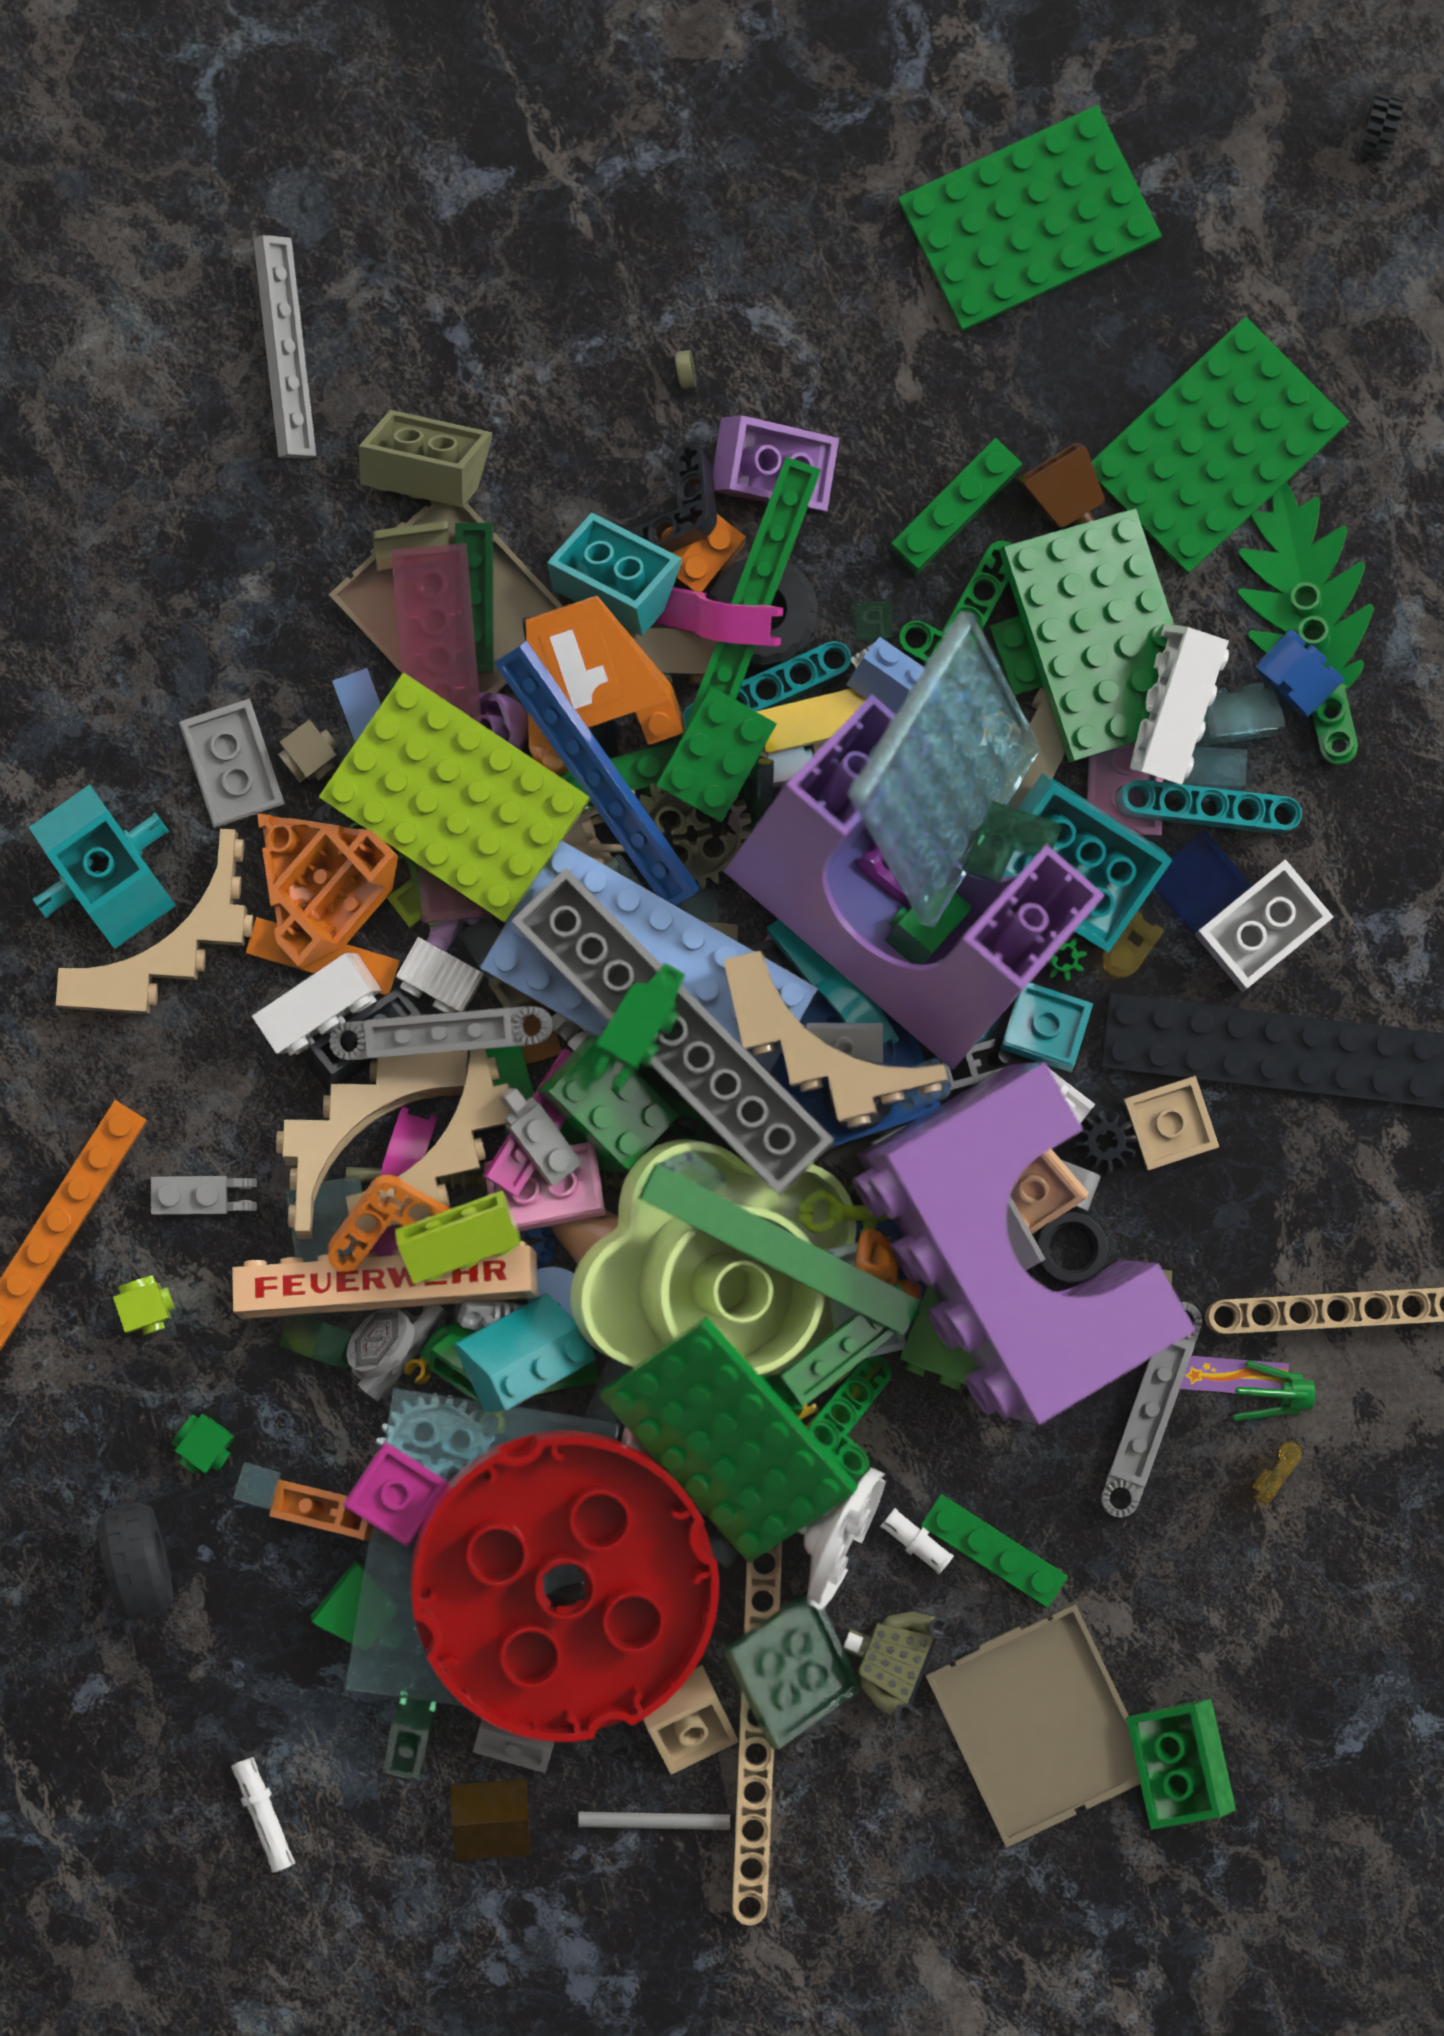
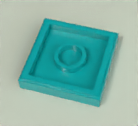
(1047, 1026)

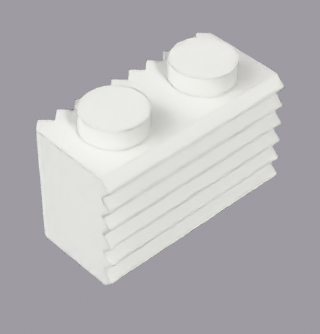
(439, 976)

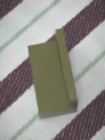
(407, 537)

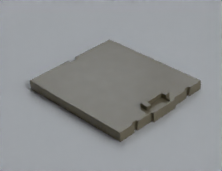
(517, 594)
(1038, 1724)

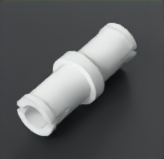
(916, 1541)

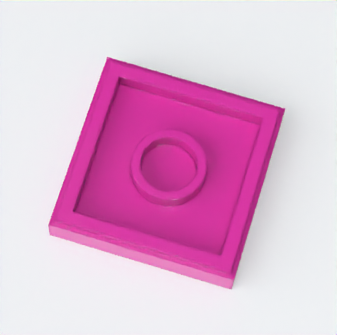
(395, 1493)

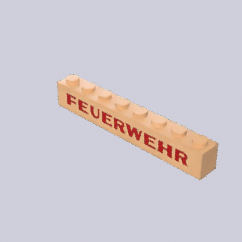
(375, 1284)

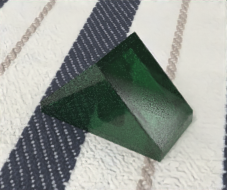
(316, 1340)

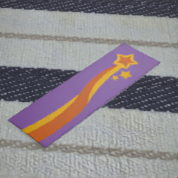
(1228, 1374)

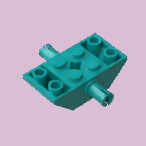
(123, 896)

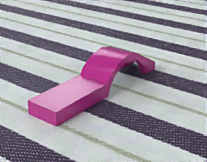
(719, 620)
(406, 1148)

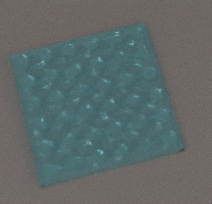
(942, 766)

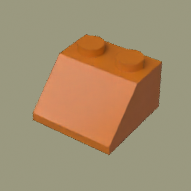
(708, 557)

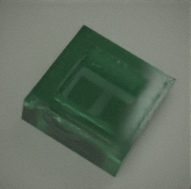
(873, 620)

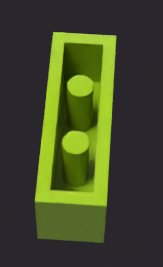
(458, 1237)

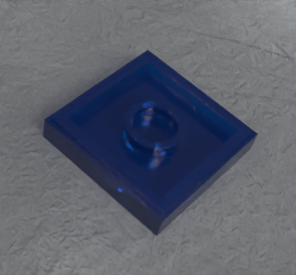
(1201, 882)

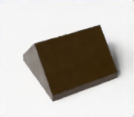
(490, 1819)

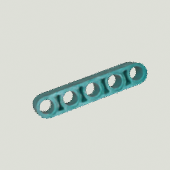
(786, 688)
(1226, 806)

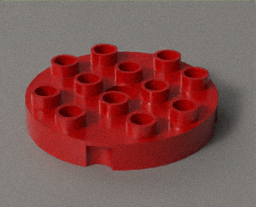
(580, 1664)

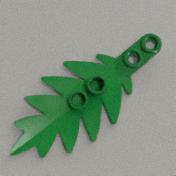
(1310, 604)

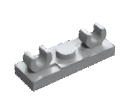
(424, 1326)

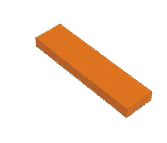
(264, 946)

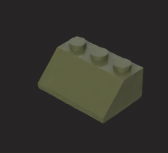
(424, 458)

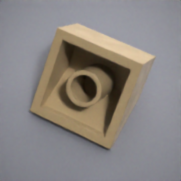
(691, 1724)

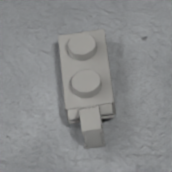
(539, 1137)

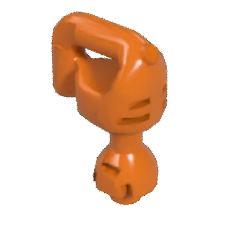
(881, 1261)

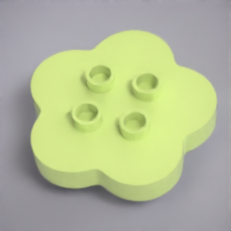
(665, 1276)

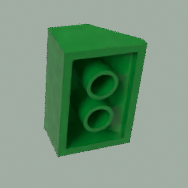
(1181, 1764)

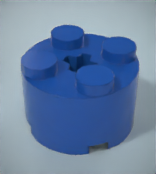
(1298, 673)

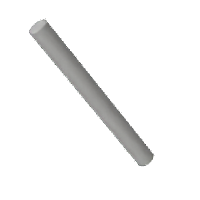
(654, 1820)

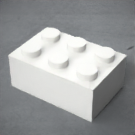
(1263, 925)
(318, 1004)

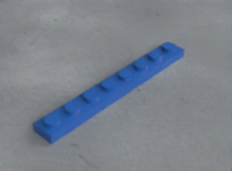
(596, 774)

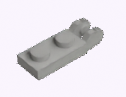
(198, 1195)

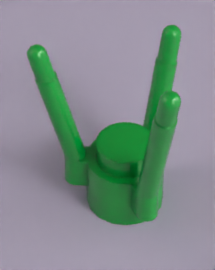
(1295, 1394)

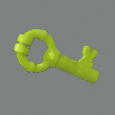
(835, 1212)

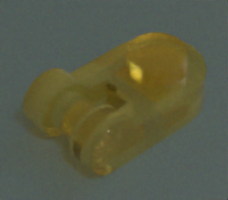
(1125, 956)
(1270, 1482)

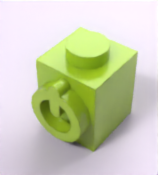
(143, 1305)

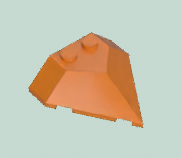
(322, 883)

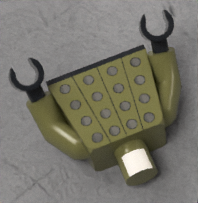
(896, 1659)

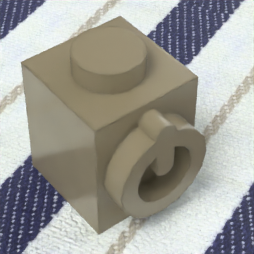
(309, 752)

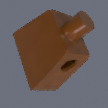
(1065, 487)

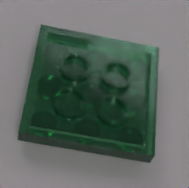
(792, 1670)

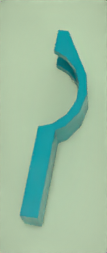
(840, 993)

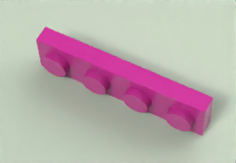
(511, 1165)

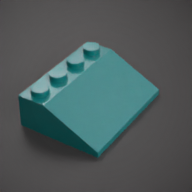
(1102, 851)

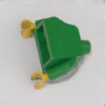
(444, 1359)

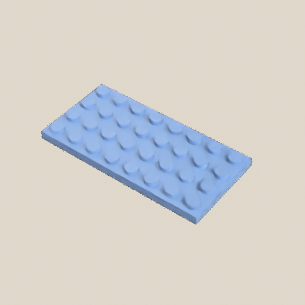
(660, 927)

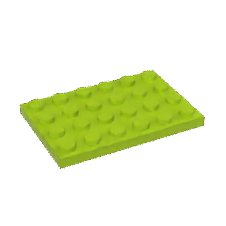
(455, 797)

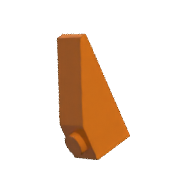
(318, 1510)

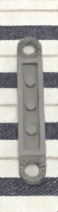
(440, 1033)
(1149, 1419)

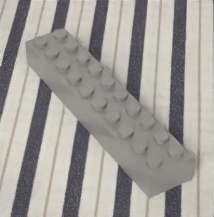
(696, 1054)

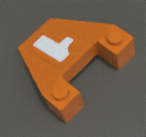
(599, 674)

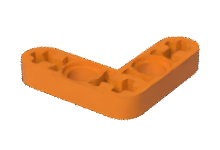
(384, 1212)

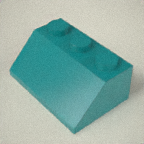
(618, 568)
(523, 1353)

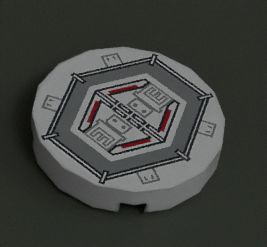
(379, 1342)

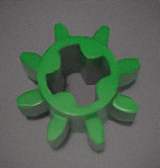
(1073, 957)

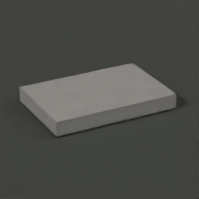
(232, 763)

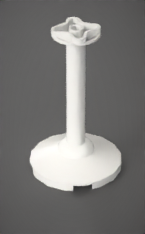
(829, 1534)

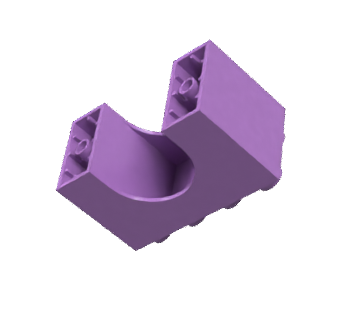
(809, 877)
(949, 1196)

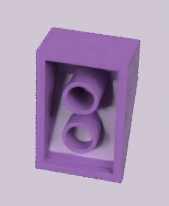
(753, 453)

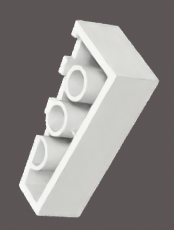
(1178, 702)

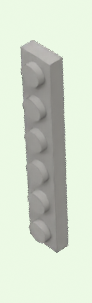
(284, 347)

